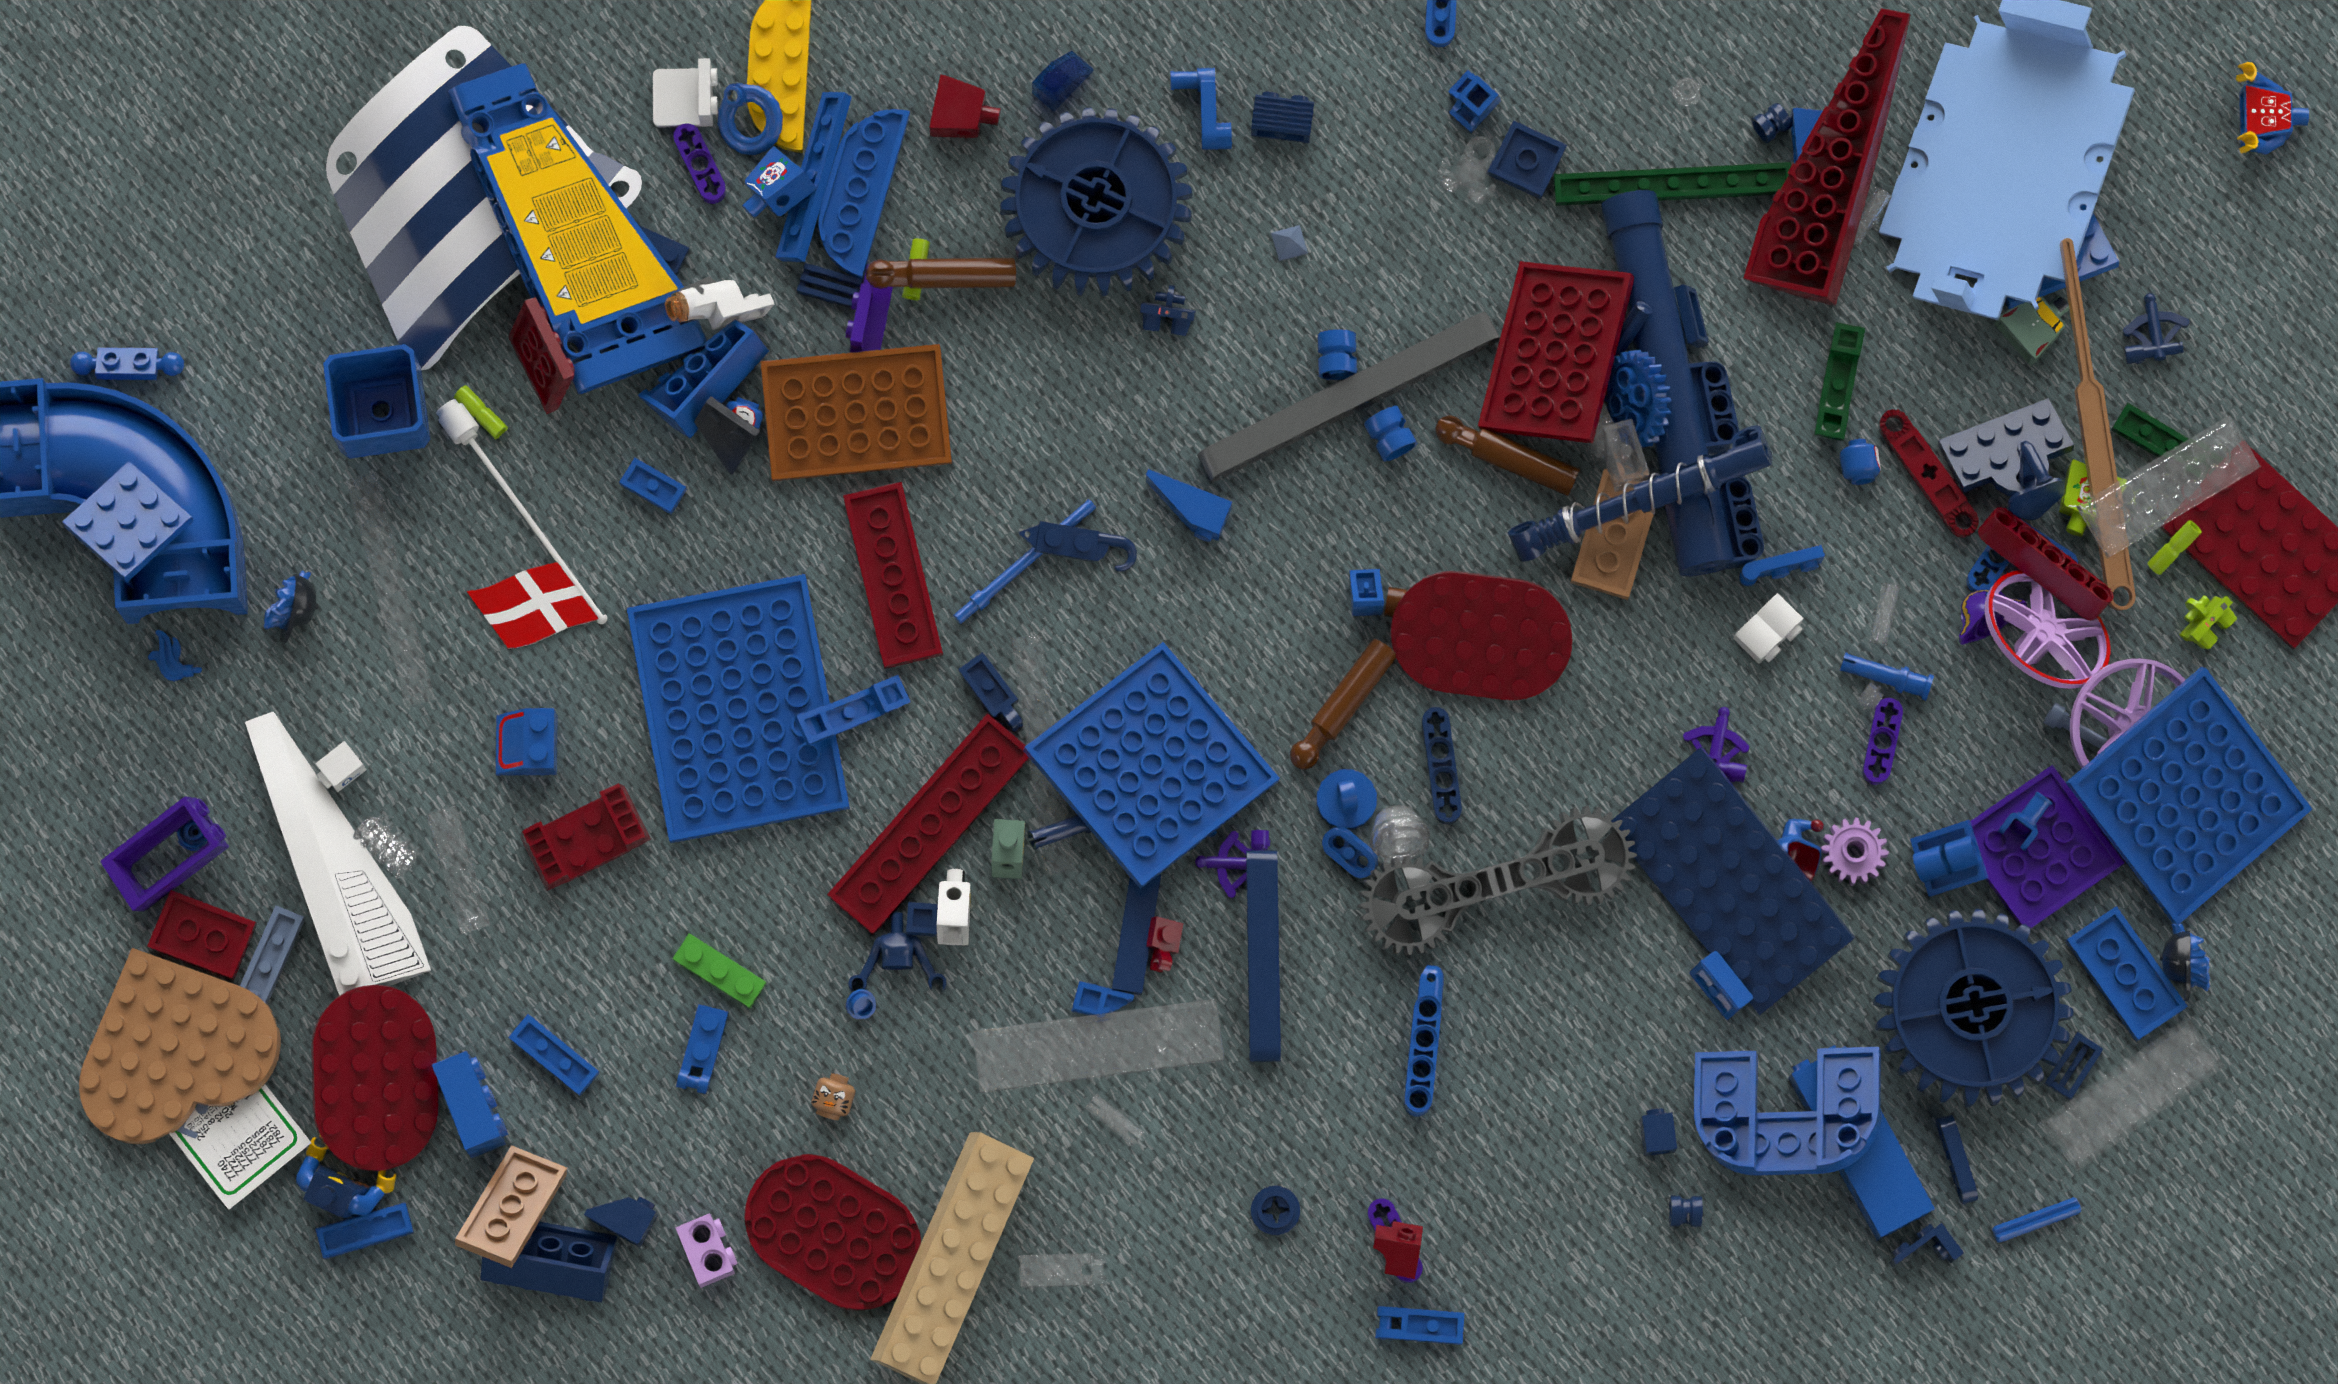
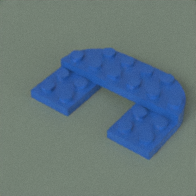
(1788, 1141)

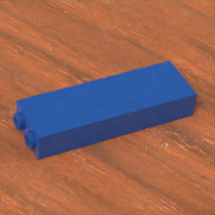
(1882, 1178)

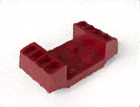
(585, 837)

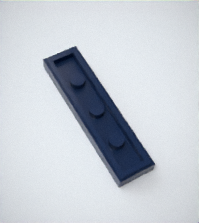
(1132, 948)

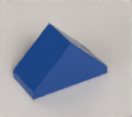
(1366, 592)

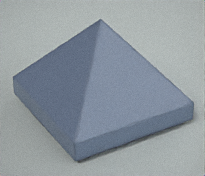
(1289, 243)

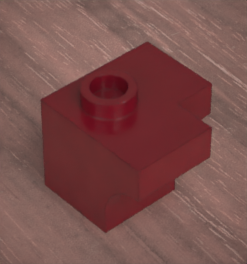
(1400, 1247)

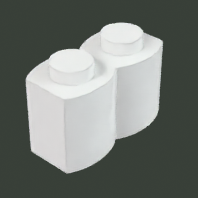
(1768, 629)

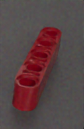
(2045, 563)

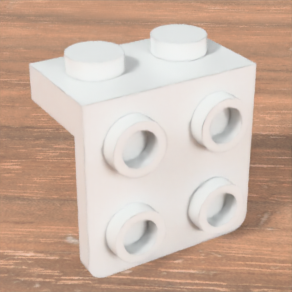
(685, 95)

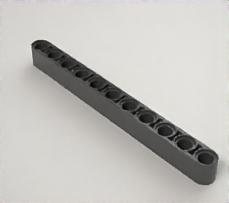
(1347, 395)

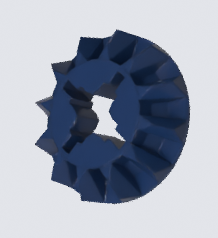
(1285, 1199)

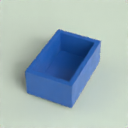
(470, 1103)

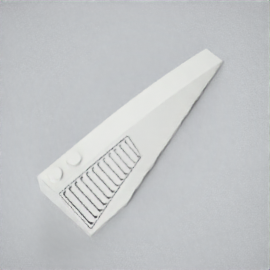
(351, 902)

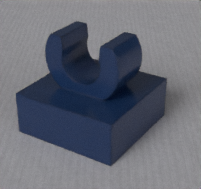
(922, 919)

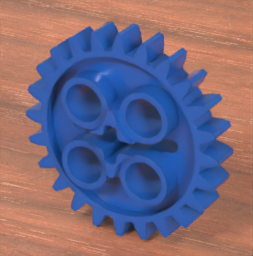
(1638, 394)

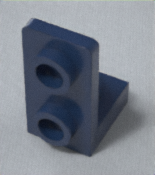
(1944, 1245)

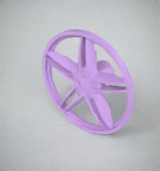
(2125, 717)

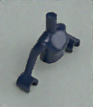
(897, 954)

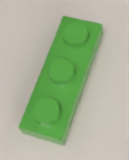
(719, 971)

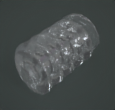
(387, 845)

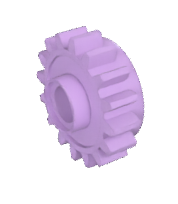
(1865, 840)

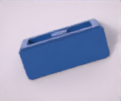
(1721, 985)

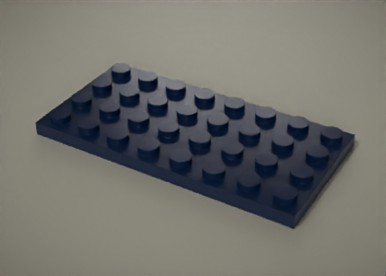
(1732, 880)

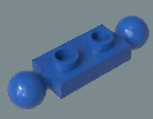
(127, 363)

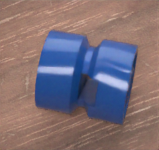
(1336, 353)
(1391, 435)

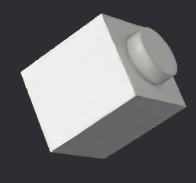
(339, 767)

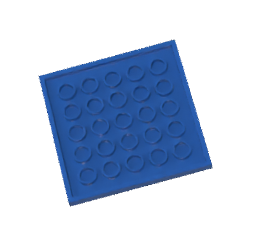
(1151, 765)
(2189, 795)

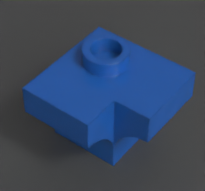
(1474, 100)

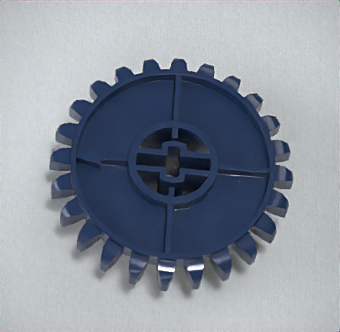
(1076, 168)
(2014, 979)

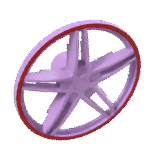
(2044, 633)

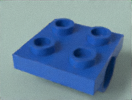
(1948, 858)

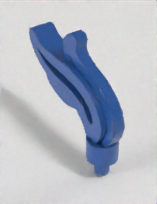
(168, 659)

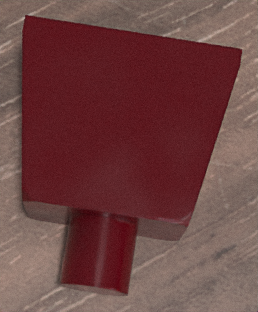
(960, 110)

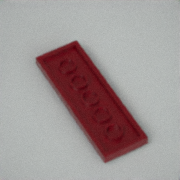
(893, 575)

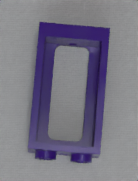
(120, 861)

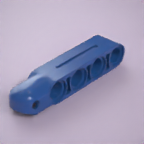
(1432, 994)

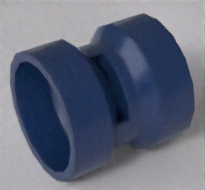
(1771, 122)
(1685, 1211)

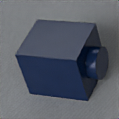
(1658, 1132)

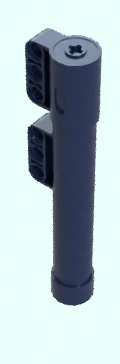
(1704, 524)

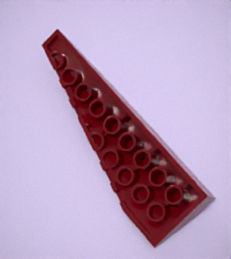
(1817, 212)

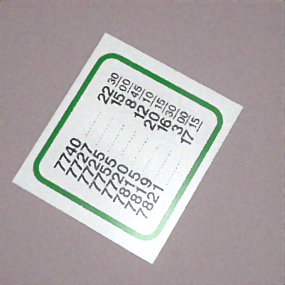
(241, 1144)

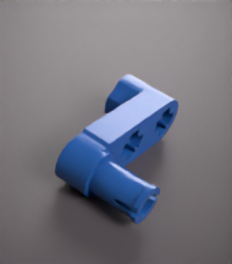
(1213, 134)

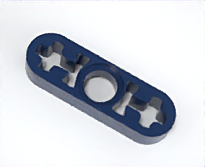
(1955, 1152)

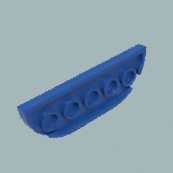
(860, 188)

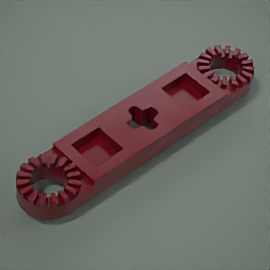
(1942, 490)

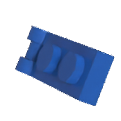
(1780, 565)
(702, 1048)
(1421, 1325)

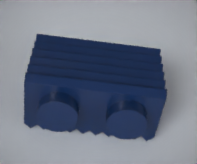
(1282, 117)

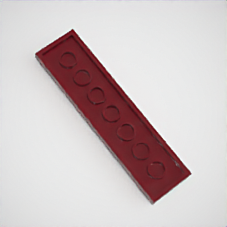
(929, 824)

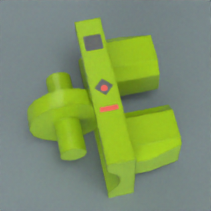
(2203, 615)

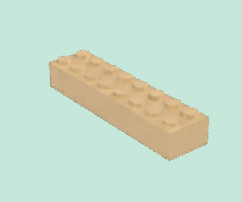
(952, 1258)

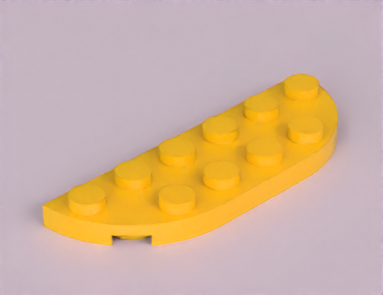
(781, 65)

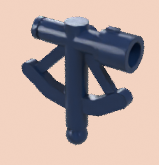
(2157, 347)

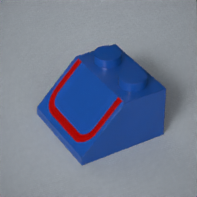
(527, 742)

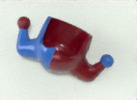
(1803, 852)

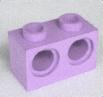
(700, 1252)

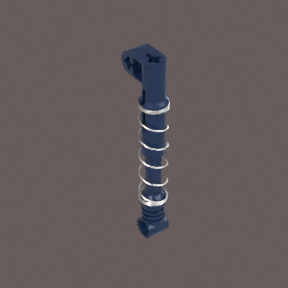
(1748, 454)

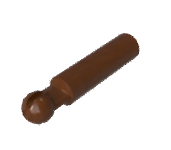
(943, 273)
(1509, 455)
(1343, 703)

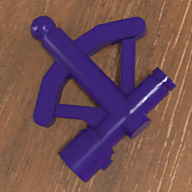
(1733, 770)
(1259, 841)

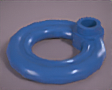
(726, 118)

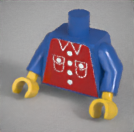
(2265, 112)

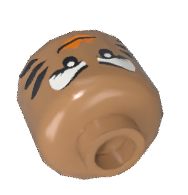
(833, 1096)

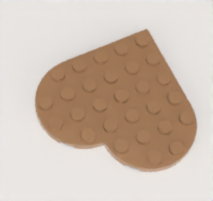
(172, 1045)

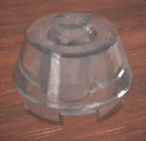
(1399, 834)

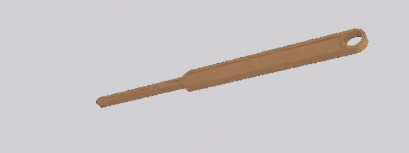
(2094, 424)

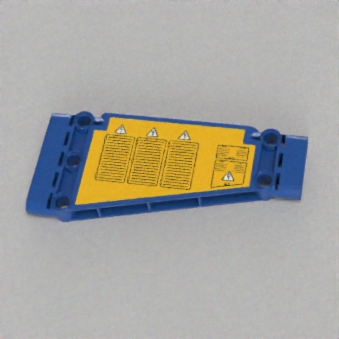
(571, 234)

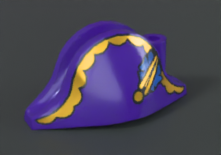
(1974, 617)

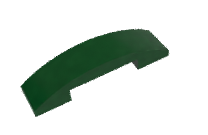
(1839, 381)

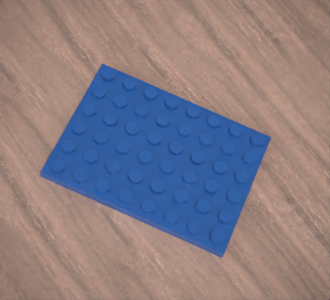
(722, 703)

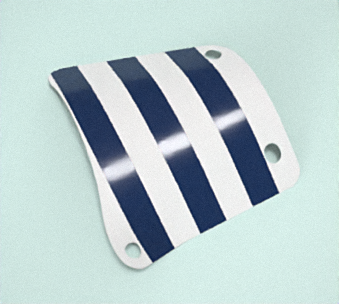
(420, 202)

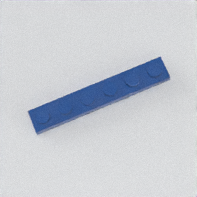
(817, 165)

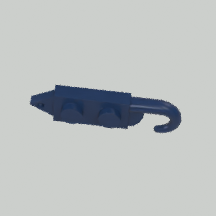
(1077, 543)

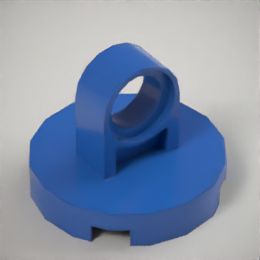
(1346, 799)

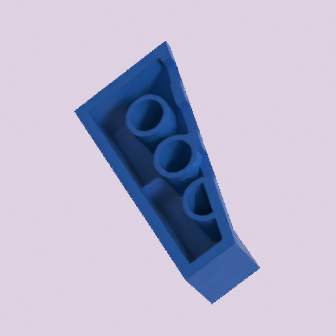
(712, 372)

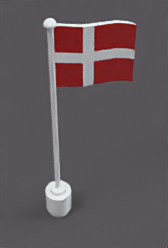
(537, 599)

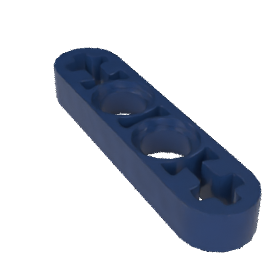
(1444, 765)

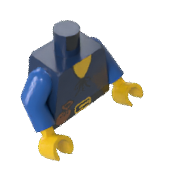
(337, 1191)

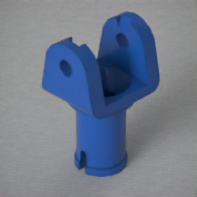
(2029, 817)

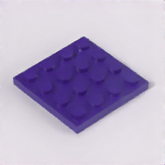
(2060, 861)

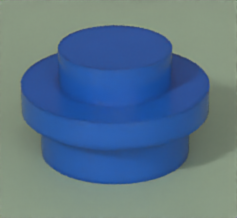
(860, 1004)

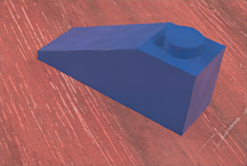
(1196, 508)

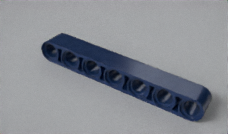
(1263, 956)

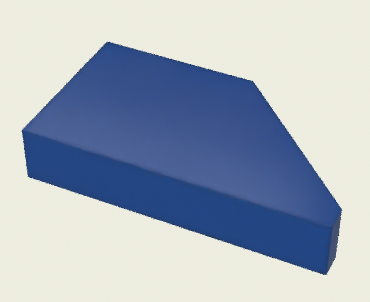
(1095, 999)

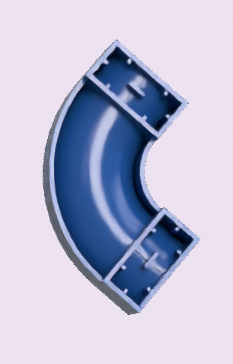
(73, 437)

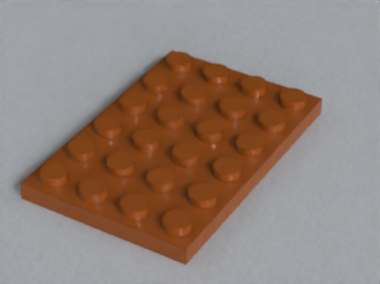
(856, 412)

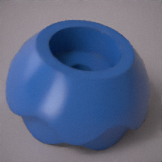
(187, 838)

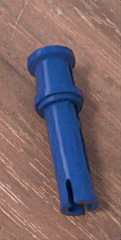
(1900, 679)

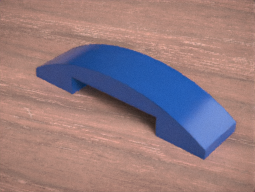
(852, 710)

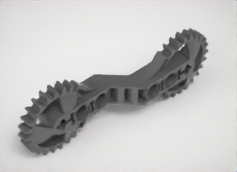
(1497, 880)

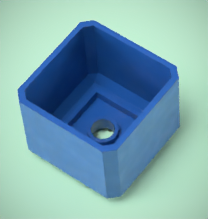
(374, 377)

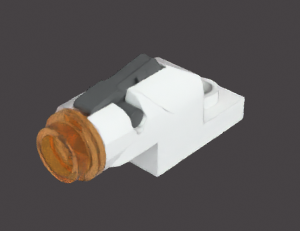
(717, 302)

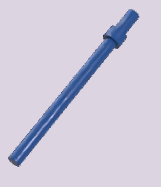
(980, 599)

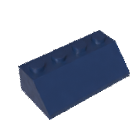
(559, 1262)

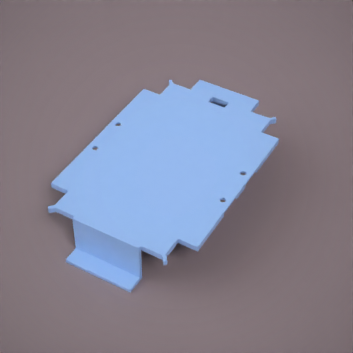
(2007, 158)

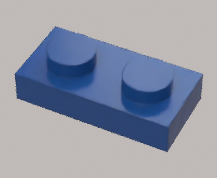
(652, 486)

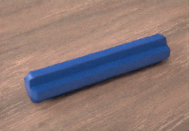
(2036, 1220)

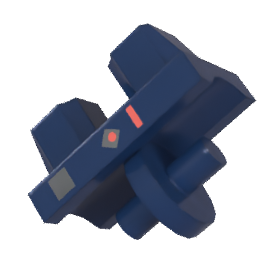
(1153, 312)

